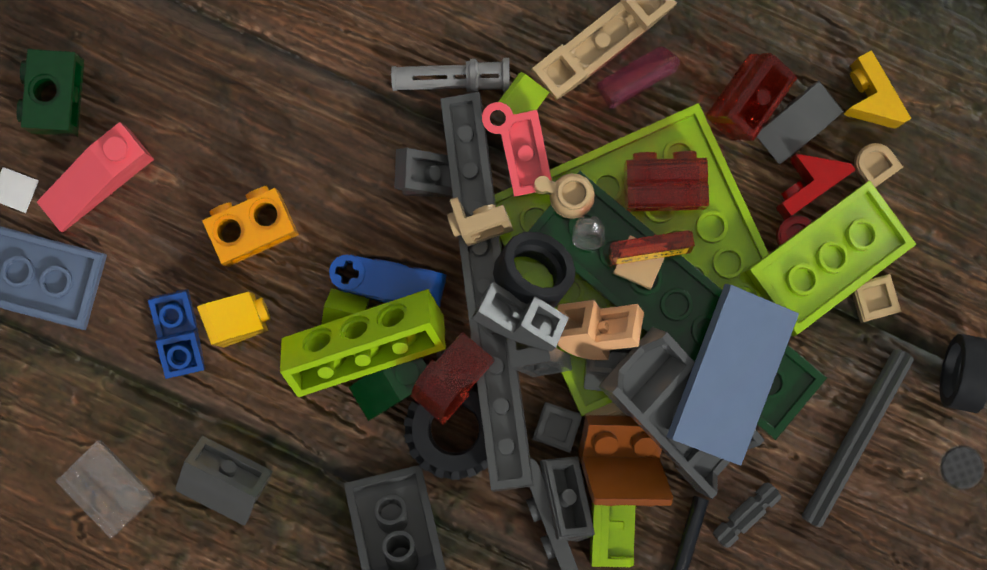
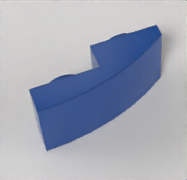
(176, 333)

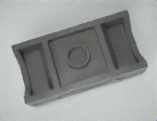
(649, 390)

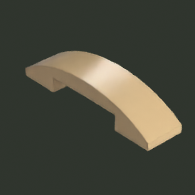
(599, 44)

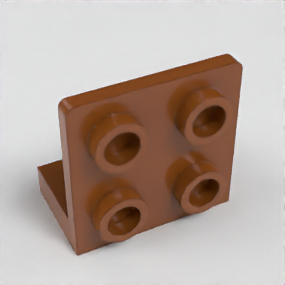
(622, 463)

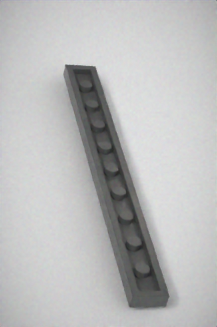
(500, 385)

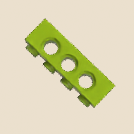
(362, 343)

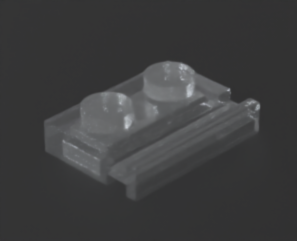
(105, 489)

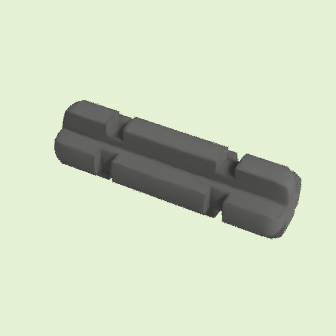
(747, 515)

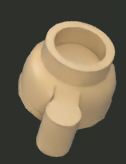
(569, 195)

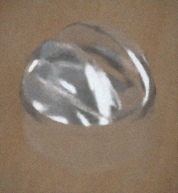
(588, 233)

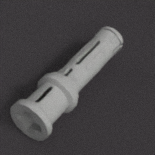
(403, 77)

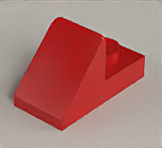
(819, 176)

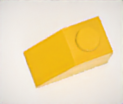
(234, 318)

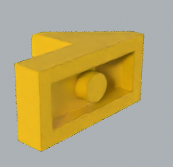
(883, 103)

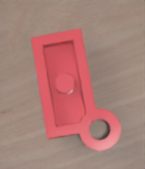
(522, 146)

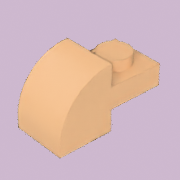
(596, 331)

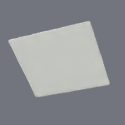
(16, 189)

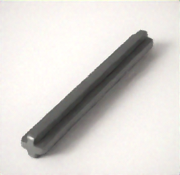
(857, 437)

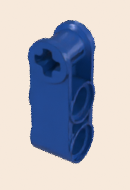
(386, 279)

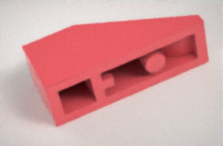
(94, 176)

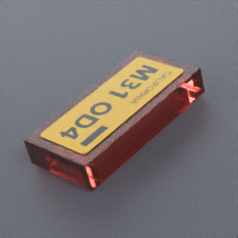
(651, 247)

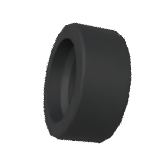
(547, 252)
(964, 374)

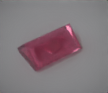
(638, 76)

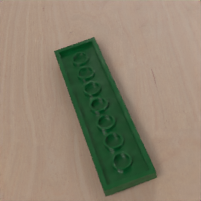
(677, 302)

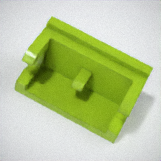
(613, 536)

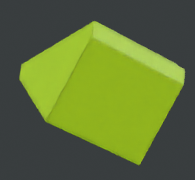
(524, 94)
(342, 304)

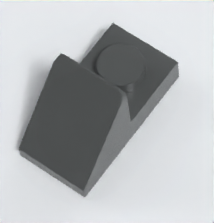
(422, 173)

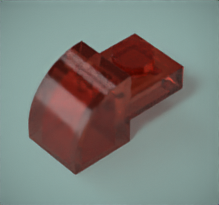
(447, 381)

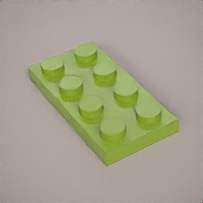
(832, 256)

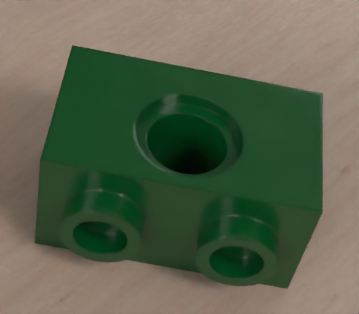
(61, 113)

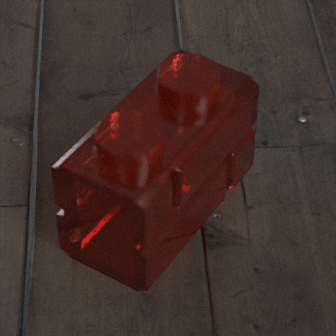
(751, 96)
(666, 183)

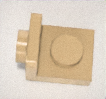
(482, 225)

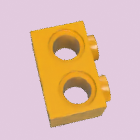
(253, 236)

